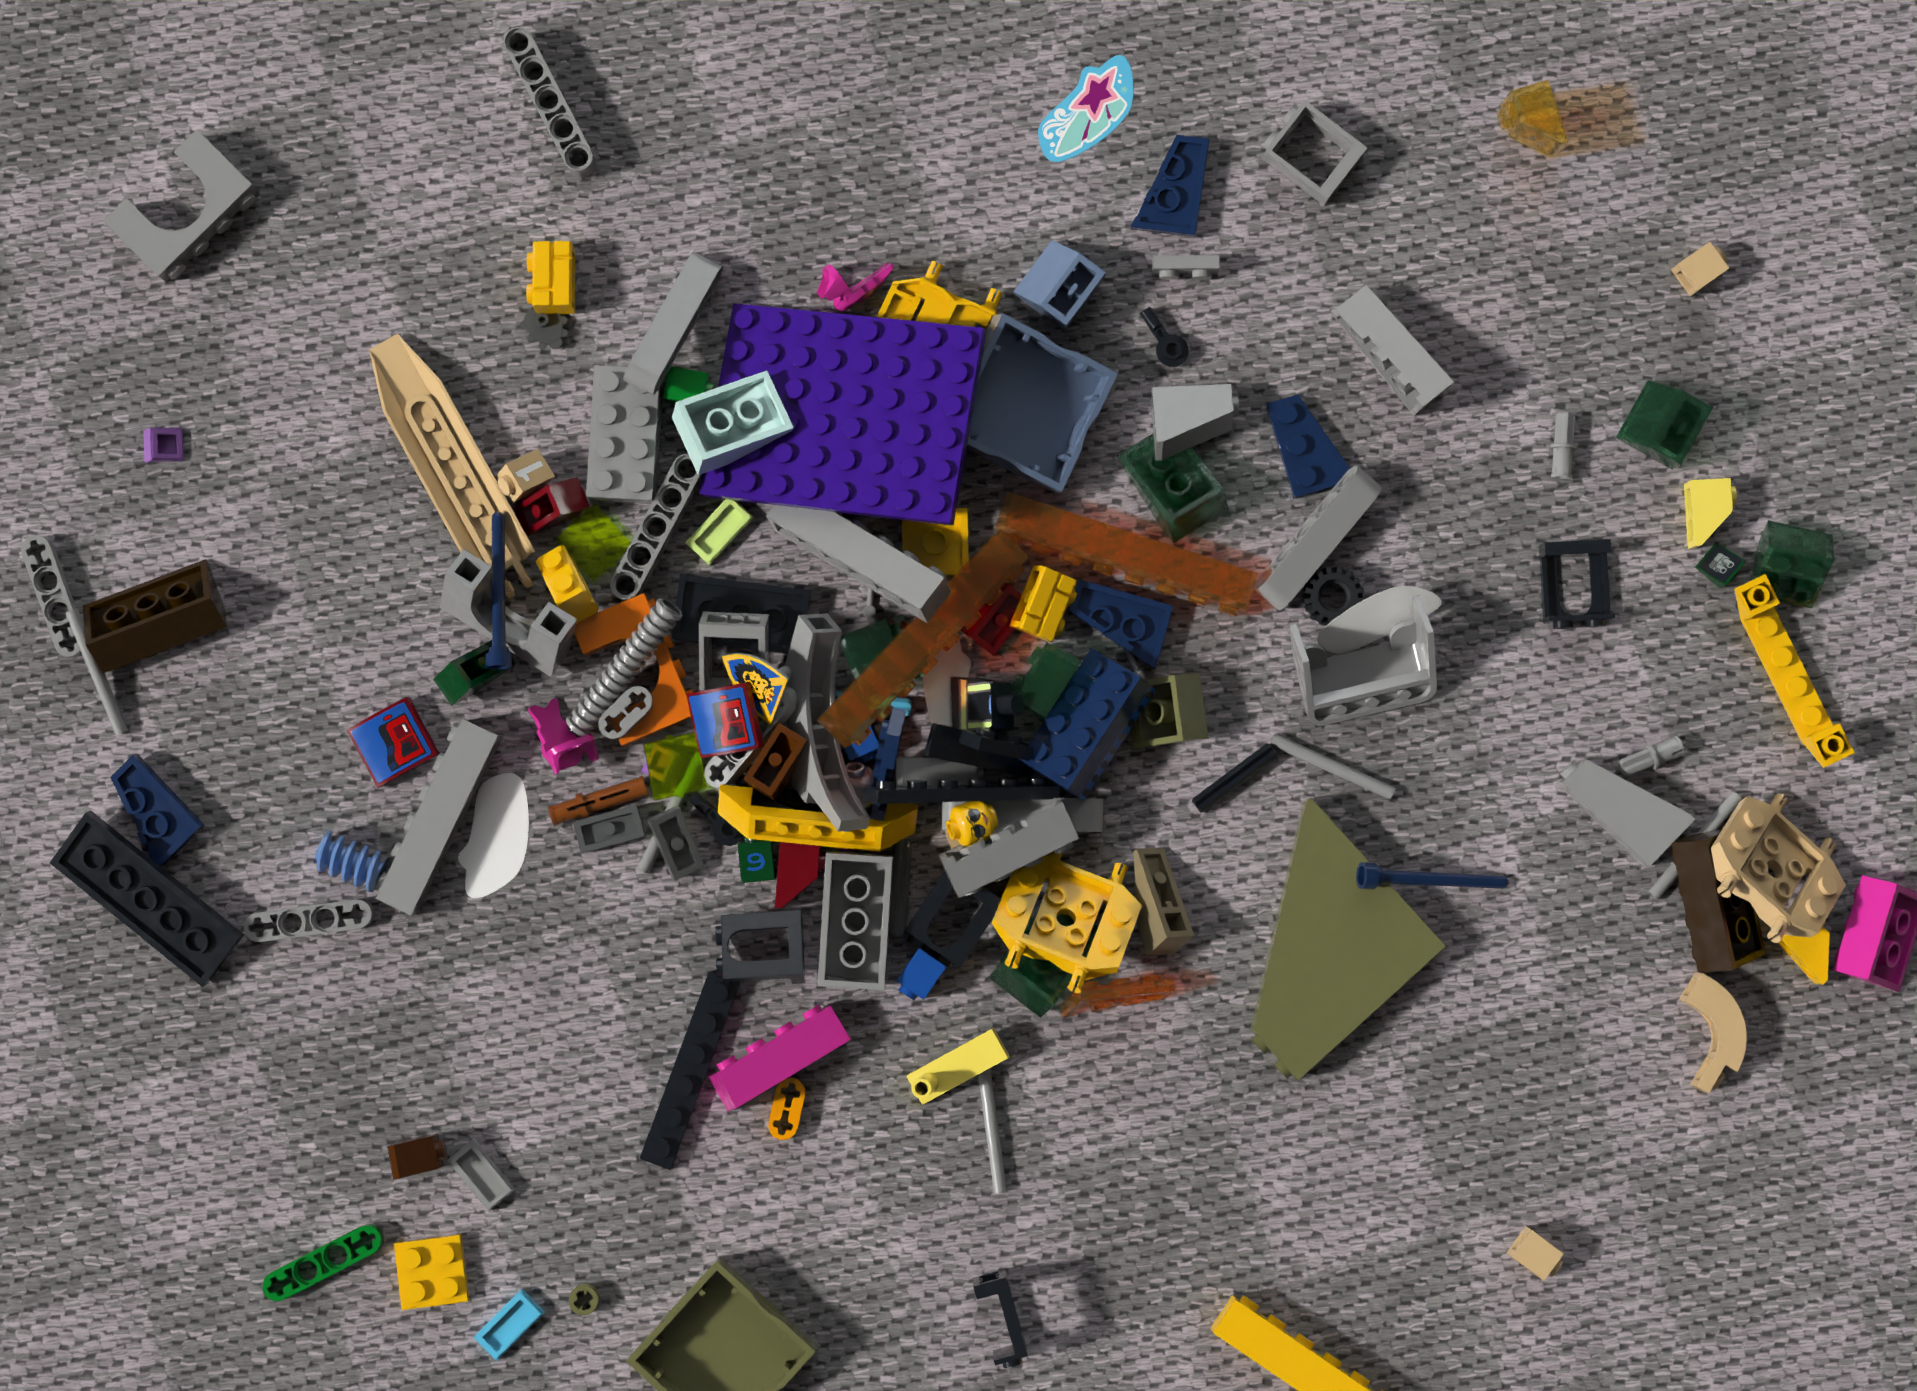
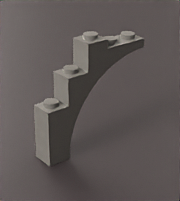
(821, 769)

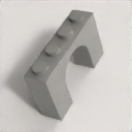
(169, 250)
(469, 599)

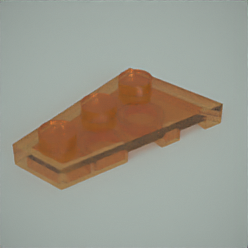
(1128, 993)

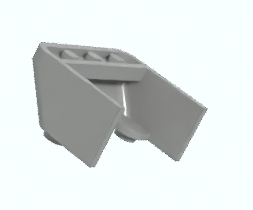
(1368, 678)

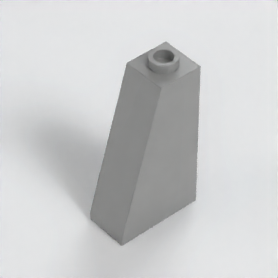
(1627, 812)

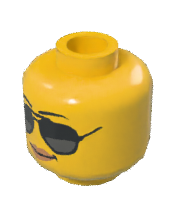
(972, 822)

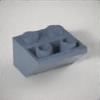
(1060, 284)

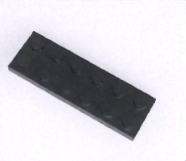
(146, 898)

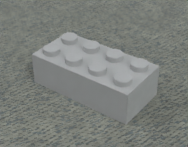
(623, 439)
(855, 920)

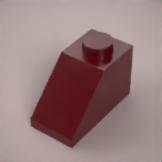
(551, 506)
(797, 870)

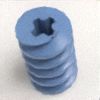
(349, 862)

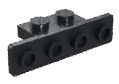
(979, 749)

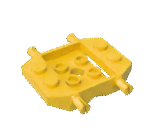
(939, 304)
(1079, 896)

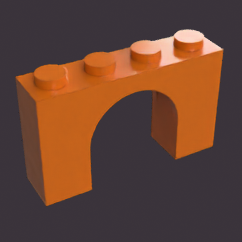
(669, 696)

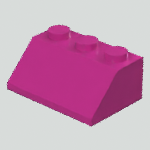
(1878, 934)

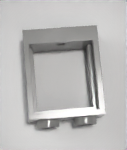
(1332, 131)
(728, 626)

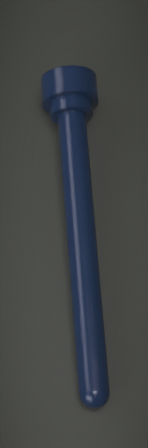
(498, 655)
(1370, 876)

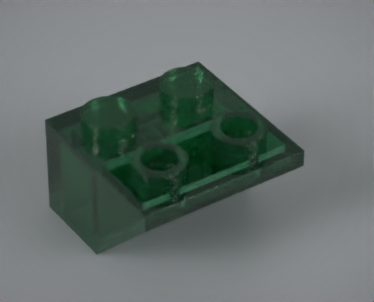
(1664, 423)
(1794, 562)

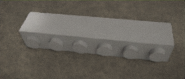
(864, 557)
(438, 817)

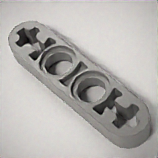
(49, 598)
(733, 772)
(309, 920)

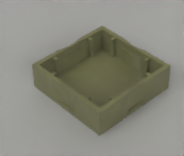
(722, 1340)

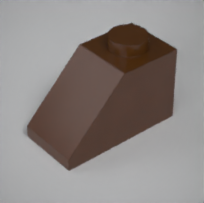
(776, 762)
(417, 1155)

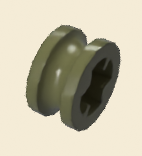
(574, 1295)

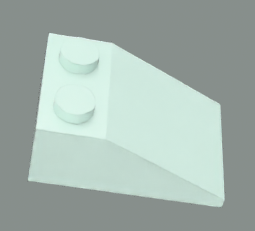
(730, 421)

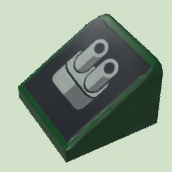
(1720, 565)

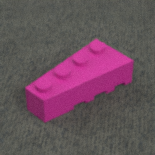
(778, 1058)

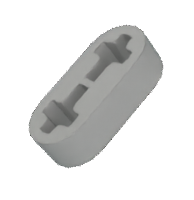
(631, 718)

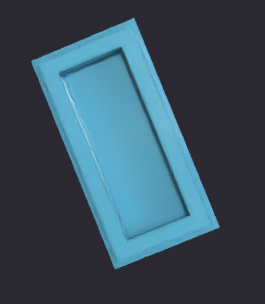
(509, 1324)

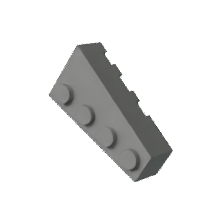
(1392, 349)
(1010, 847)

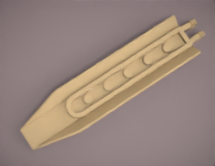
(446, 456)

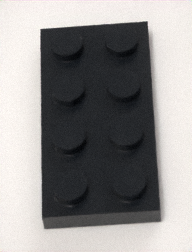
(709, 594)

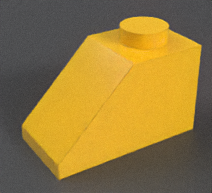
(1810, 954)

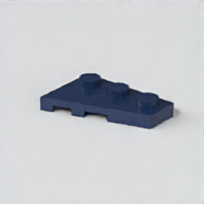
(1176, 193)
(1304, 447)
(1124, 618)
(886, 755)
(158, 812)

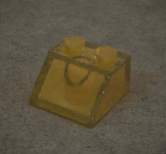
(1533, 119)

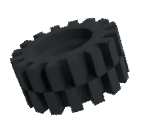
(1325, 577)

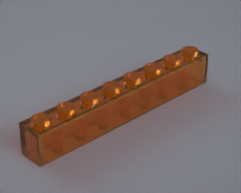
(1127, 554)
(919, 642)

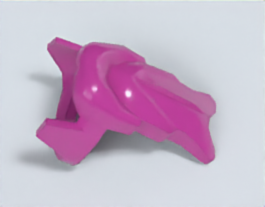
(834, 287)
(558, 745)

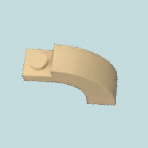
(1726, 1029)

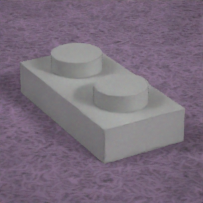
(1198, 265)

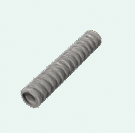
(624, 667)

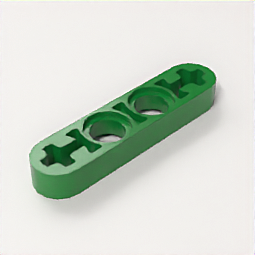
(322, 1260)

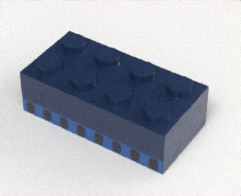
(1088, 724)

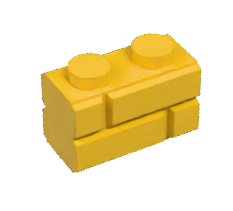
(552, 278)
(567, 583)
(1044, 603)

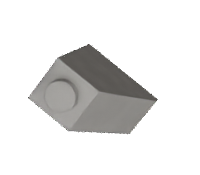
(1190, 416)
(934, 769)

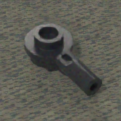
(1171, 348)
(722, 830)

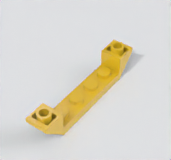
(1757, 613)
(811, 826)

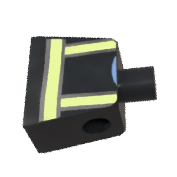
(984, 704)

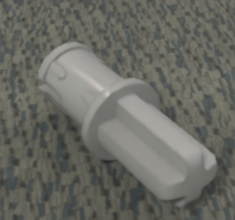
(1563, 446)
(1651, 756)

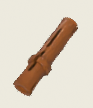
(560, 812)

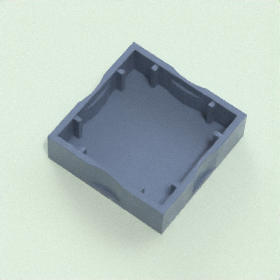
(1034, 403)

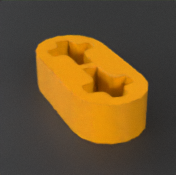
(779, 1106)

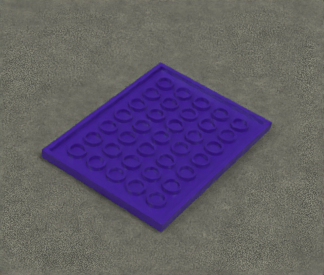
(872, 409)

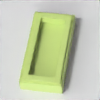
(719, 530)

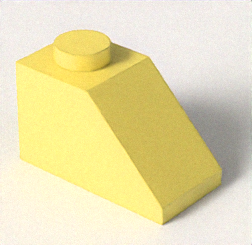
(1706, 507)

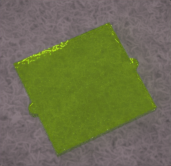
(594, 542)
(674, 766)

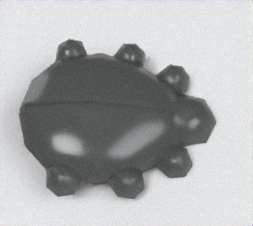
(544, 328)

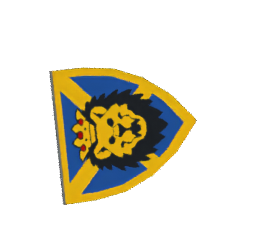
(766, 681)

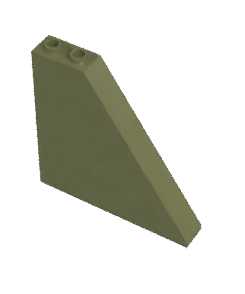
(1332, 949)

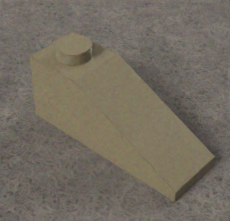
(1163, 915)

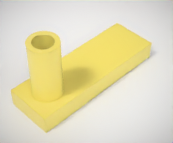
(957, 1066)

